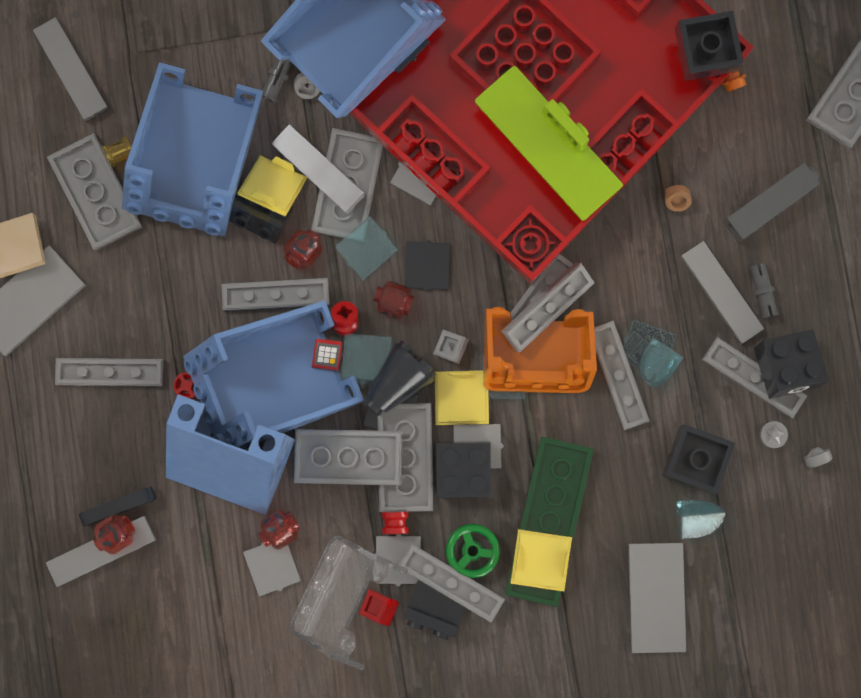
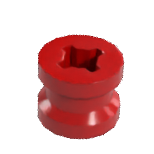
(342, 324)
(184, 383)
(395, 523)

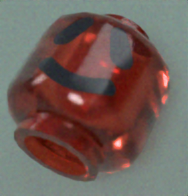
(302, 249)
(393, 299)
(279, 529)
(114, 534)

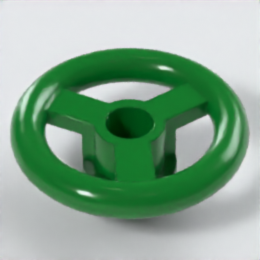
(465, 532)

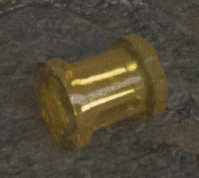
(117, 151)

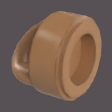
(678, 198)

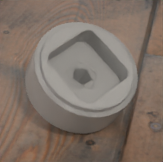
(304, 87)
(773, 434)
(818, 457)

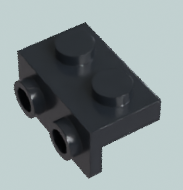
(258, 219)

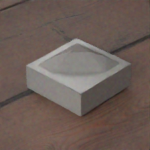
(451, 346)

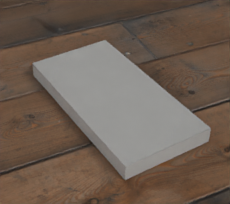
(840, 105)
(359, 161)
(93, 191)
(33, 298)
(348, 457)
(417, 475)
(657, 598)

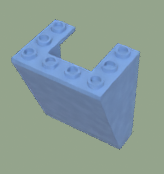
(350, 43)
(189, 153)
(267, 376)
(221, 468)

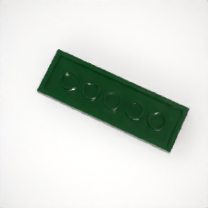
(553, 503)

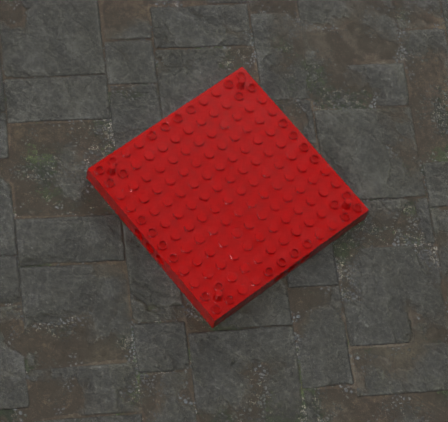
(600, 58)

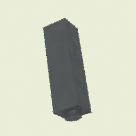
(772, 202)

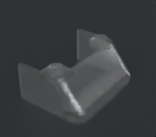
(335, 595)

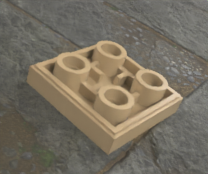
(20, 245)

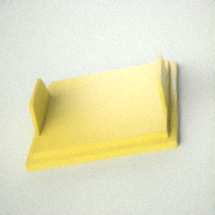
(273, 184)
(461, 398)
(541, 560)

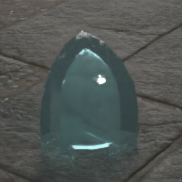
(658, 363)
(698, 518)

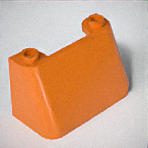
(554, 362)

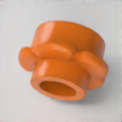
(734, 81)

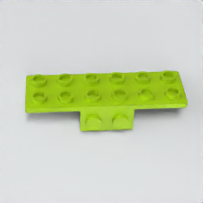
(549, 142)

